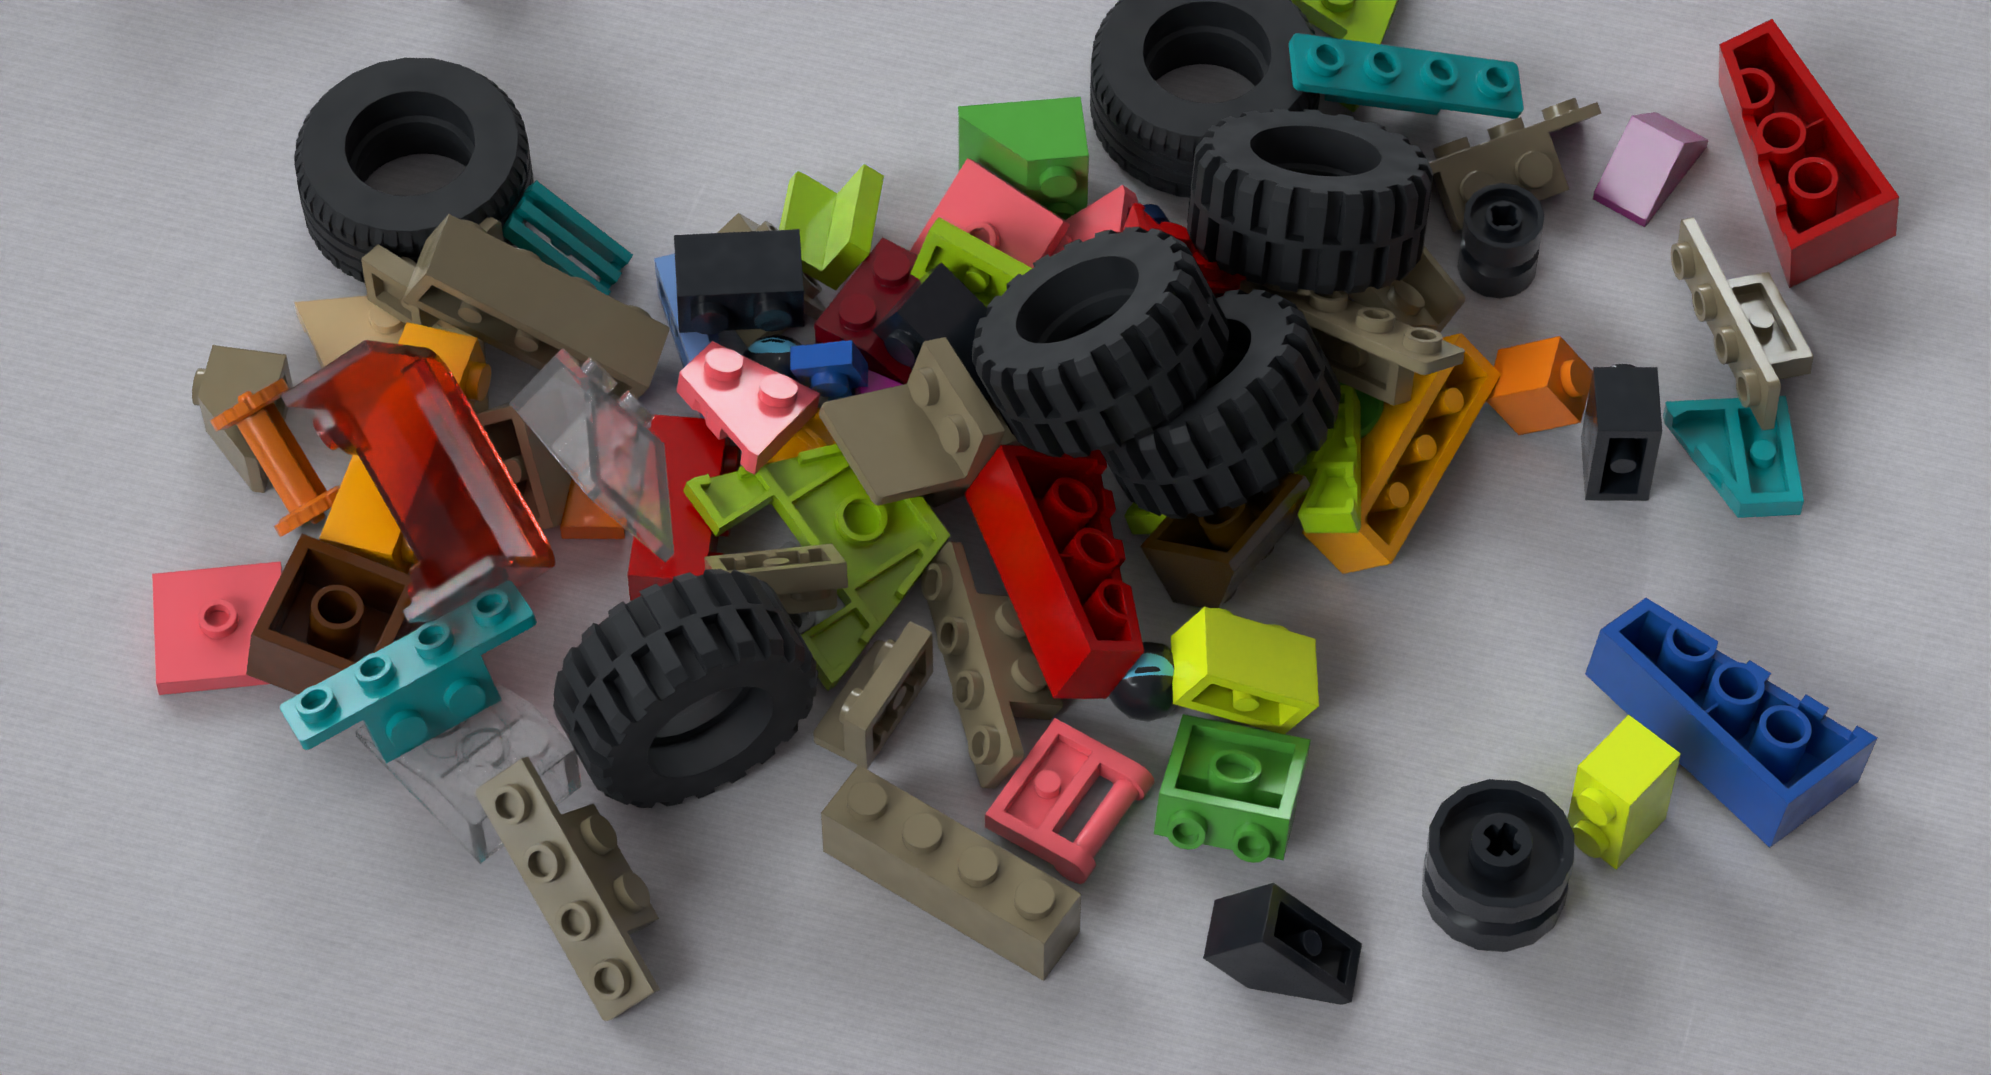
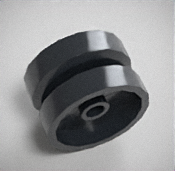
(1497, 865)

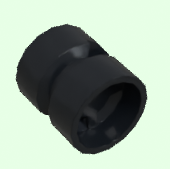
(1500, 240)

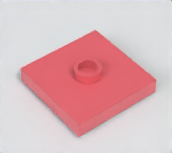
(998, 215)
(207, 625)

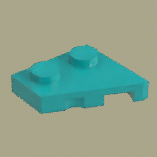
(1746, 466)

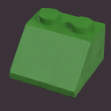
(1032, 147)

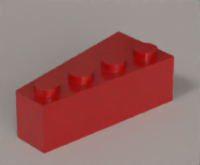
(1805, 162)
(1060, 565)

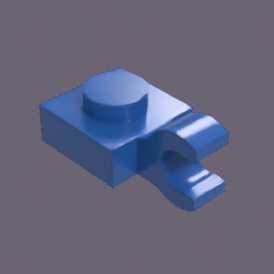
(830, 368)

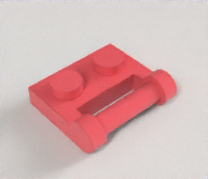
(1051, 788)

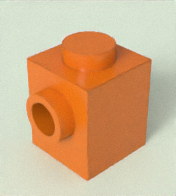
(1540, 385)

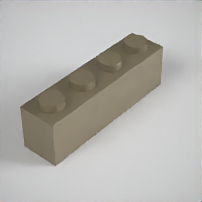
(530, 306)
(951, 872)

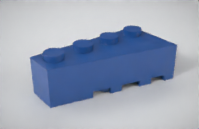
(1735, 730)

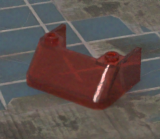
(431, 468)

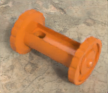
(279, 456)

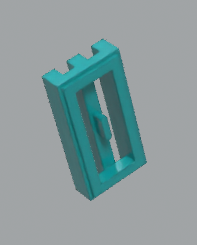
(569, 234)

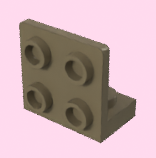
(917, 434)

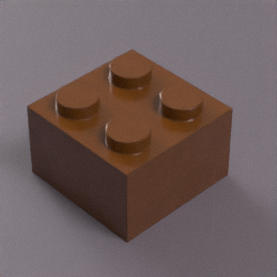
(326, 616)

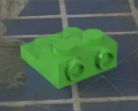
(1231, 788)

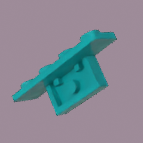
(1404, 77)
(416, 682)

